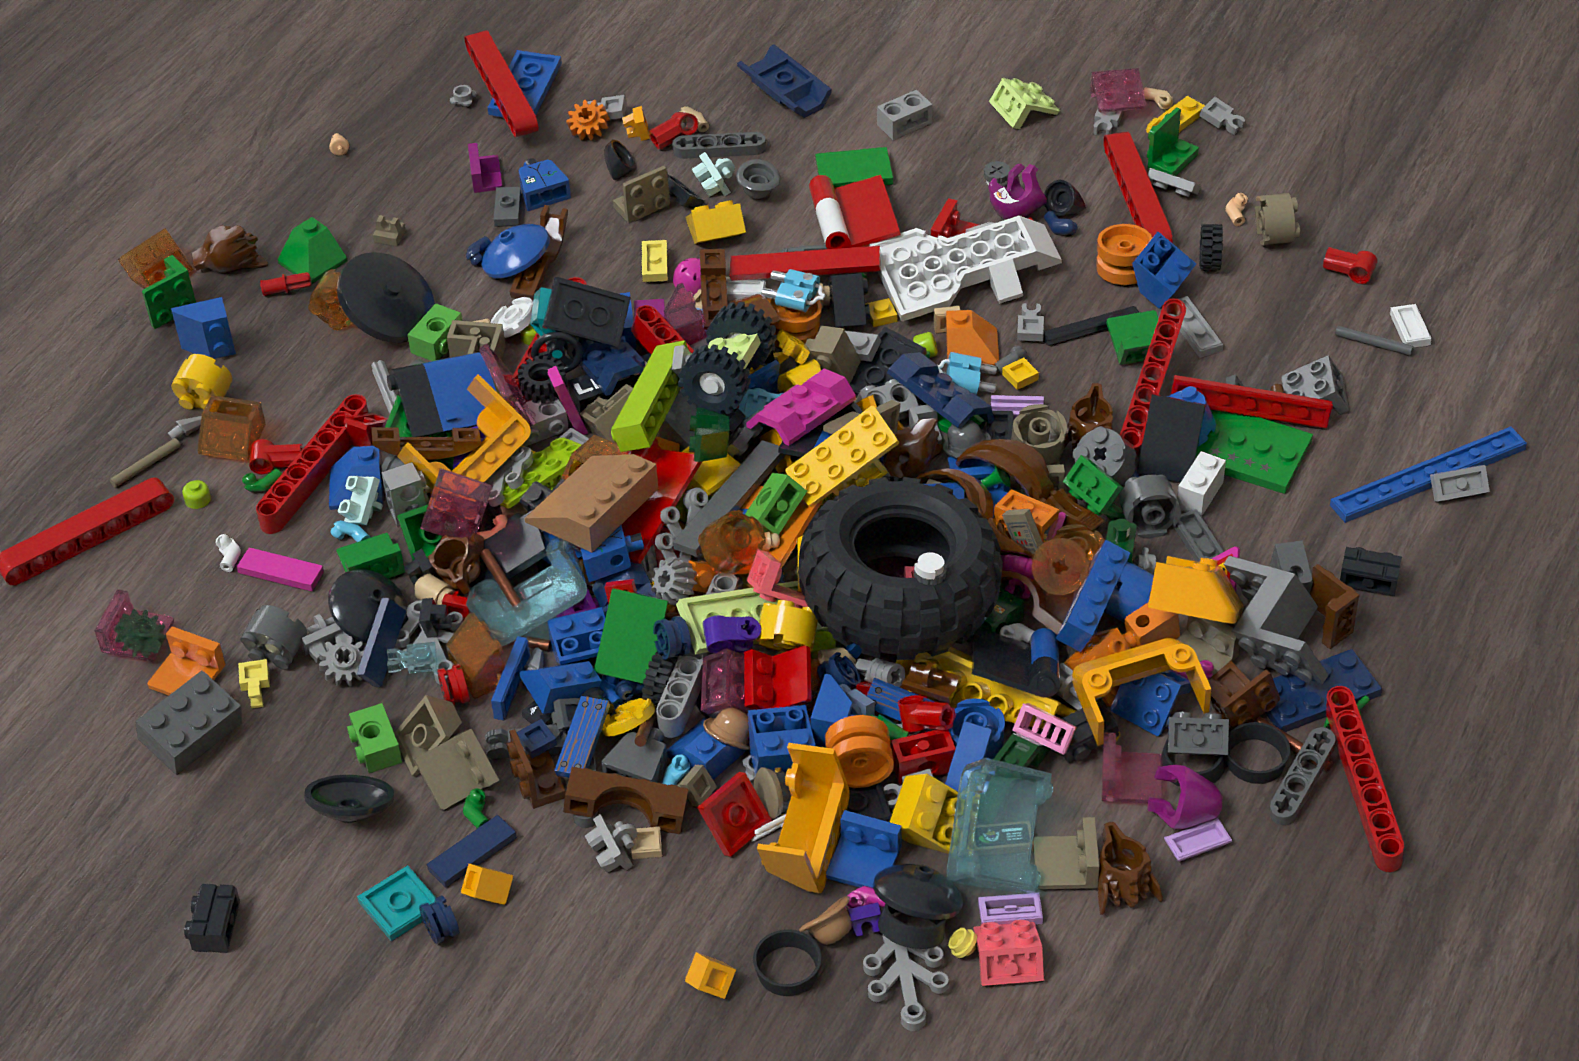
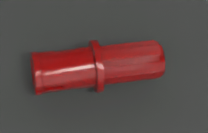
(285, 283)

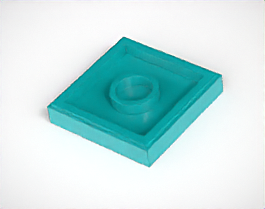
(396, 902)

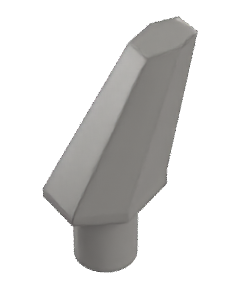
(185, 426)
(535, 660)

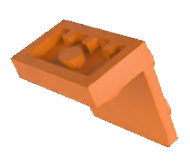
(1042, 513)
(1099, 646)
(187, 658)

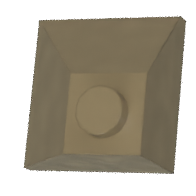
(425, 728)

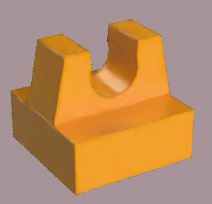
(638, 123)

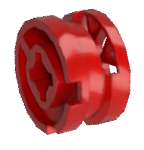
(456, 685)

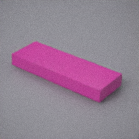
(566, 400)
(280, 569)

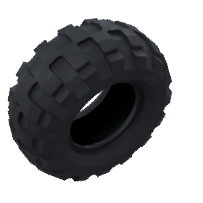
(890, 611)

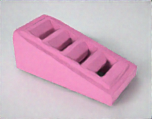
(1024, 719)

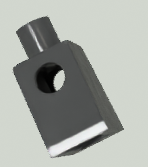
(1293, 559)
(635, 761)

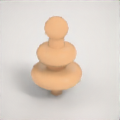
(339, 145)

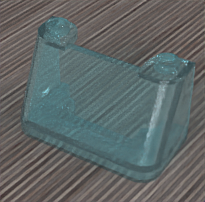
(541, 596)
(997, 826)

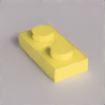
(654, 261)

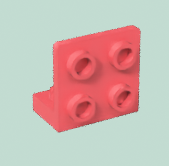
(764, 578)
(1009, 953)

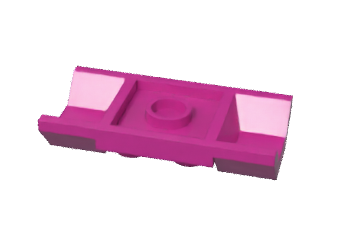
(806, 406)

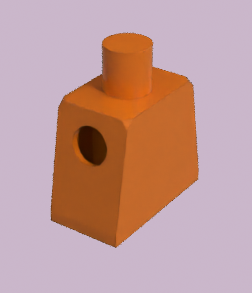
(1150, 625)

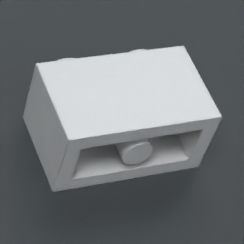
(1201, 483)

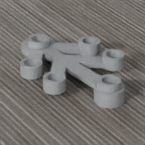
(516, 463)
(691, 503)
(413, 614)
(905, 969)

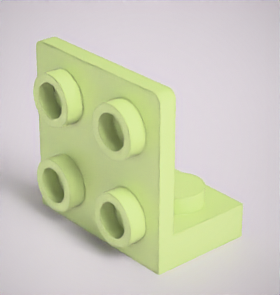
(1016, 99)

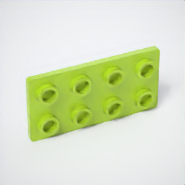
(546, 469)

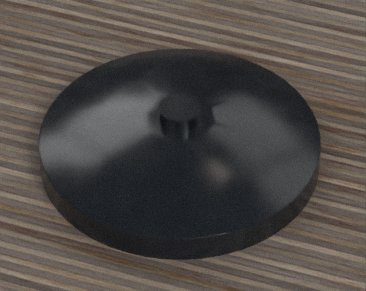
(383, 296)

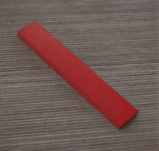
(812, 261)
(1259, 402)

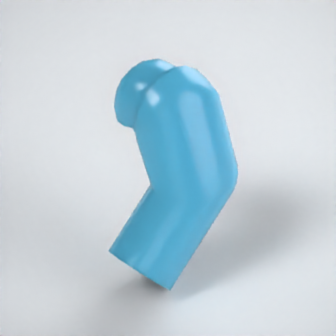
(354, 530)
(676, 770)

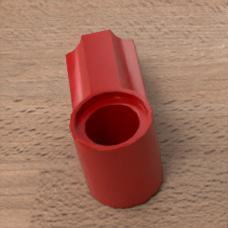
(667, 131)
(1357, 266)
(266, 455)
(922, 714)

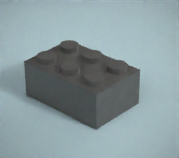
(189, 722)

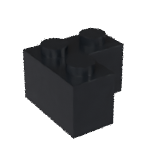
(848, 300)

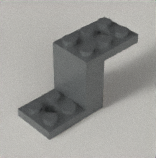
(677, 427)
(1275, 619)

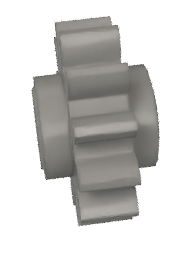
(343, 651)

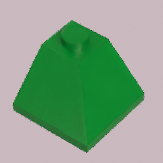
(311, 250)
(414, 536)

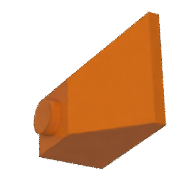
(971, 335)

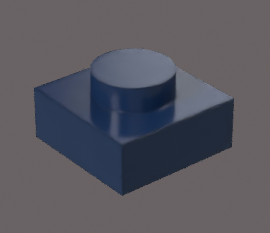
(536, 738)

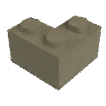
(469, 336)
(834, 352)
(602, 414)

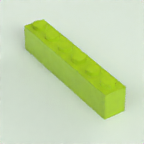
(648, 401)

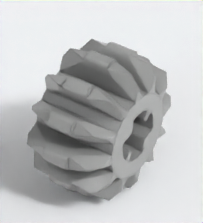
(673, 580)

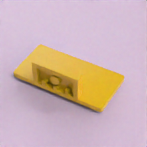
(845, 458)

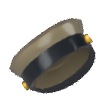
(772, 791)

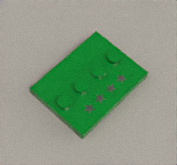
(1257, 449)

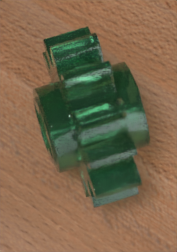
(140, 633)

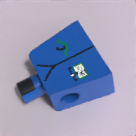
(543, 184)
(611, 555)

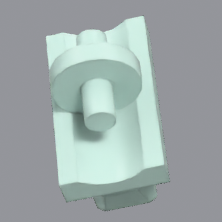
(722, 169)
(362, 501)

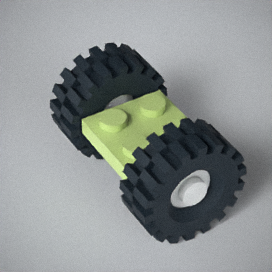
(719, 372)

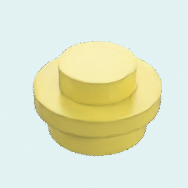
(962, 942)

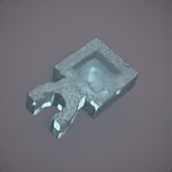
(417, 658)

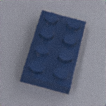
(1306, 701)

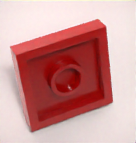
(734, 813)

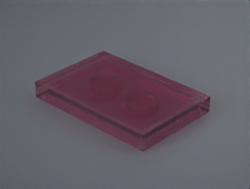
(506, 383)

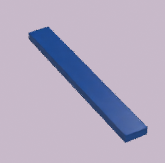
(1417, 477)

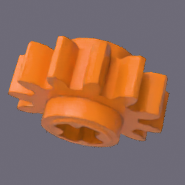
(587, 120)

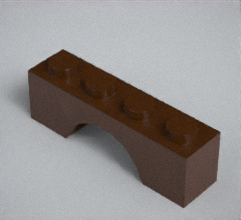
(593, 790)

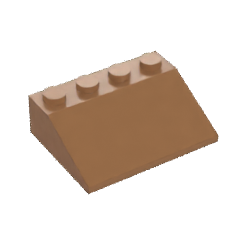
(596, 499)

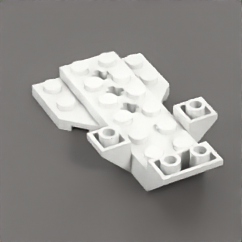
(930, 271)

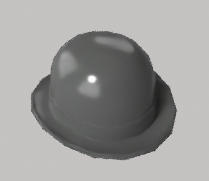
(758, 178)
(962, 438)

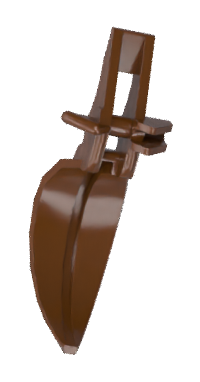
(1032, 474)
(982, 498)

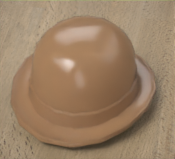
(729, 728)
(831, 924)

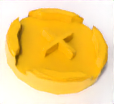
(628, 717)

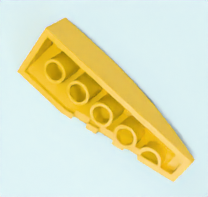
(1004, 697)

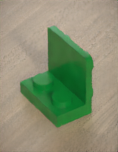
(1166, 150)
(168, 293)
(1132, 335)
(1095, 487)
(373, 554)

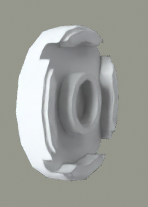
(514, 317)

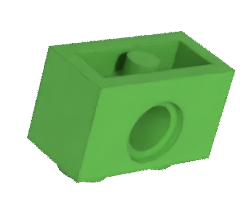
(430, 334)
(776, 502)
(374, 737)

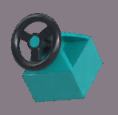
(556, 341)

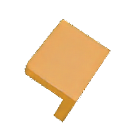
(486, 884)
(710, 975)

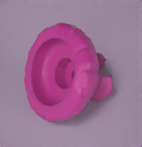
(1020, 565)

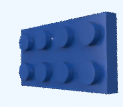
(534, 76)

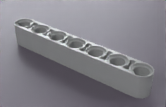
(686, 677)

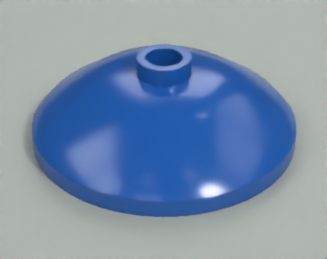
(515, 250)

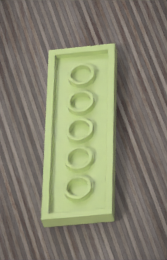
(728, 604)

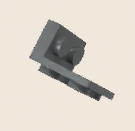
(1320, 381)
(1197, 735)

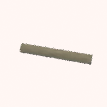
(145, 462)

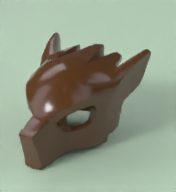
(230, 250)
(1095, 413)
(914, 450)
(458, 560)
(1122, 873)

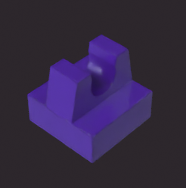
(867, 913)

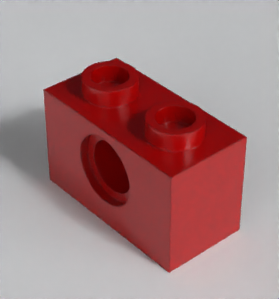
(922, 752)

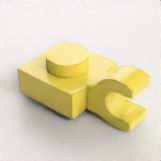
(253, 677)

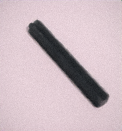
(1084, 326)

